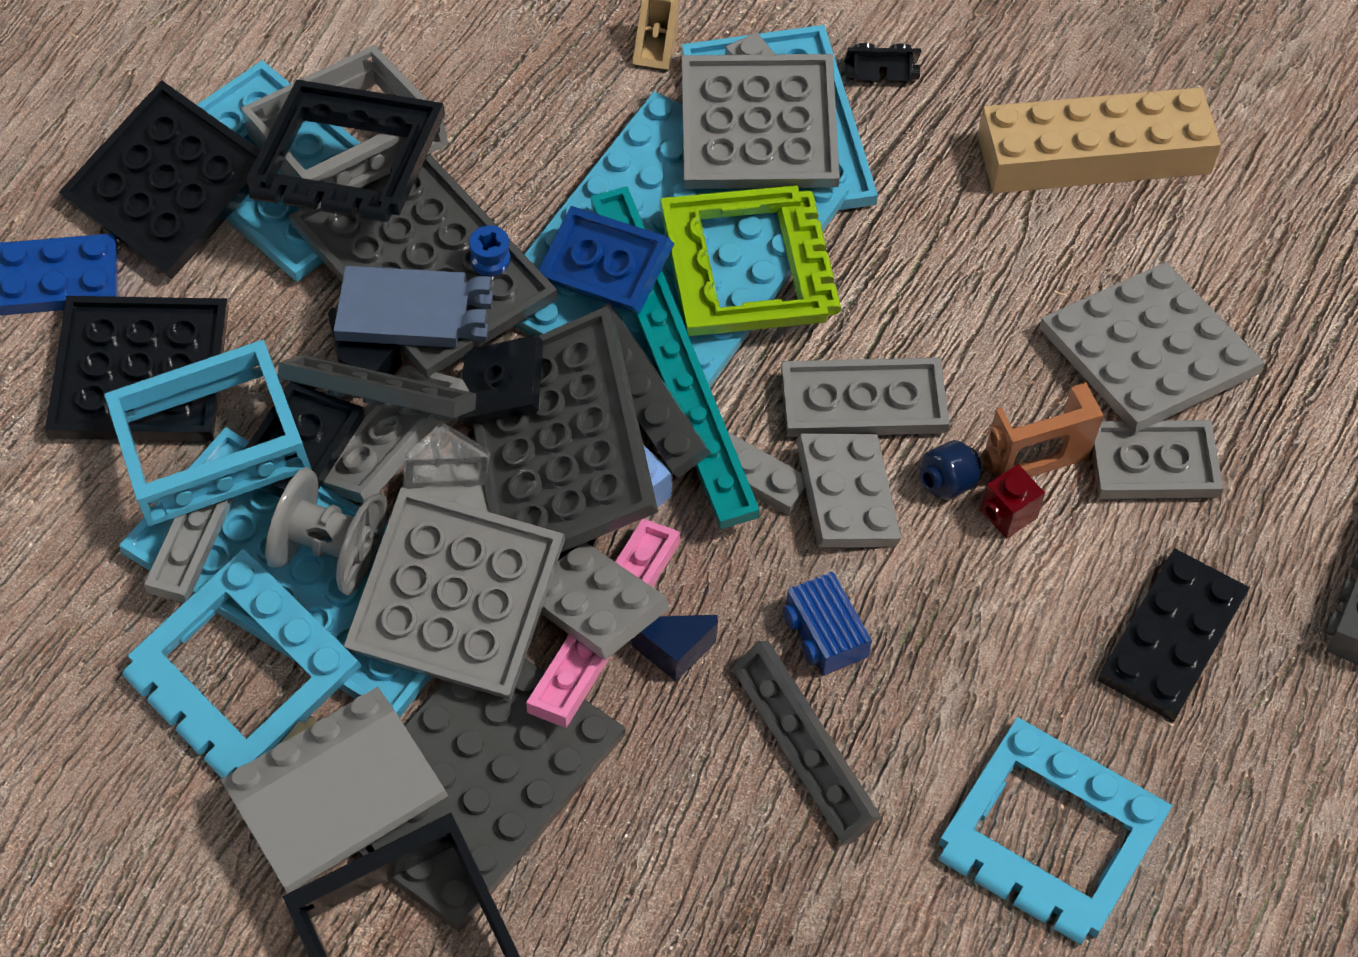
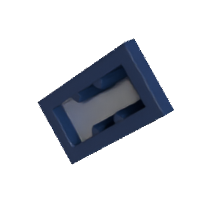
(677, 641)

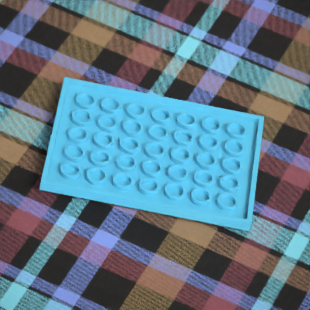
(743, 250)

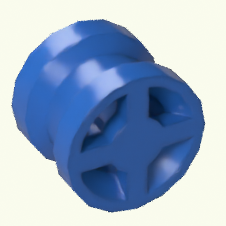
(496, 258)

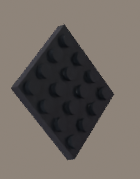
(164, 179)
(126, 341)

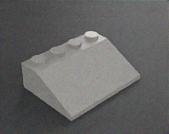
(333, 789)

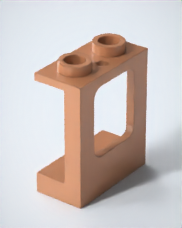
(1076, 427)

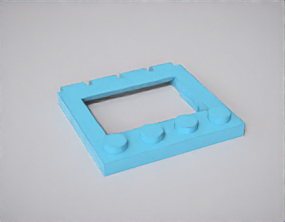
(283, 620)
(1038, 890)

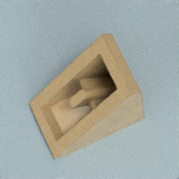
(656, 33)

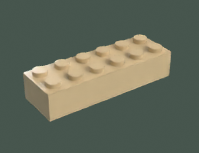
(1098, 140)

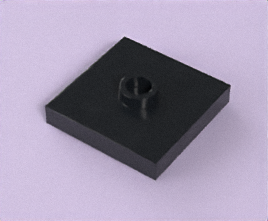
(504, 379)

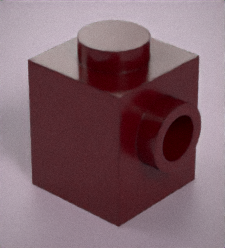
(1012, 501)

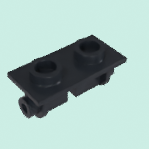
(897, 61)

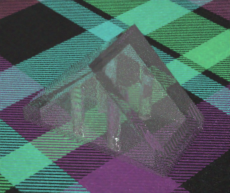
(445, 460)

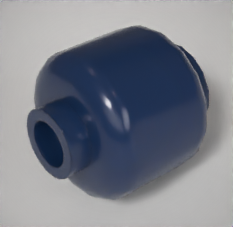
(950, 469)

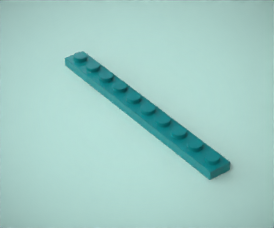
(683, 375)

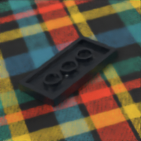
(1173, 634)

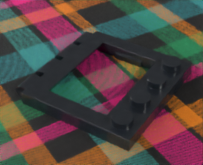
(351, 109)

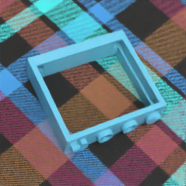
(220, 477)

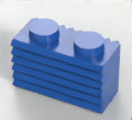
(826, 624)

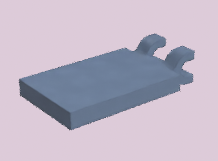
(411, 307)

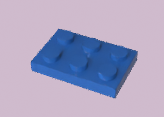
(606, 259)
(45, 271)

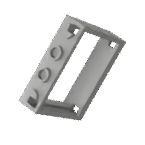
(364, 161)

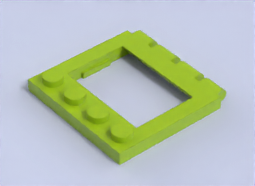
(803, 245)

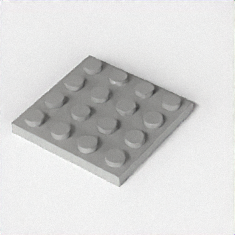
(759, 121)
(1151, 346)
(455, 593)

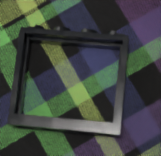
(383, 865)

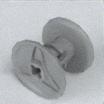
(305, 523)

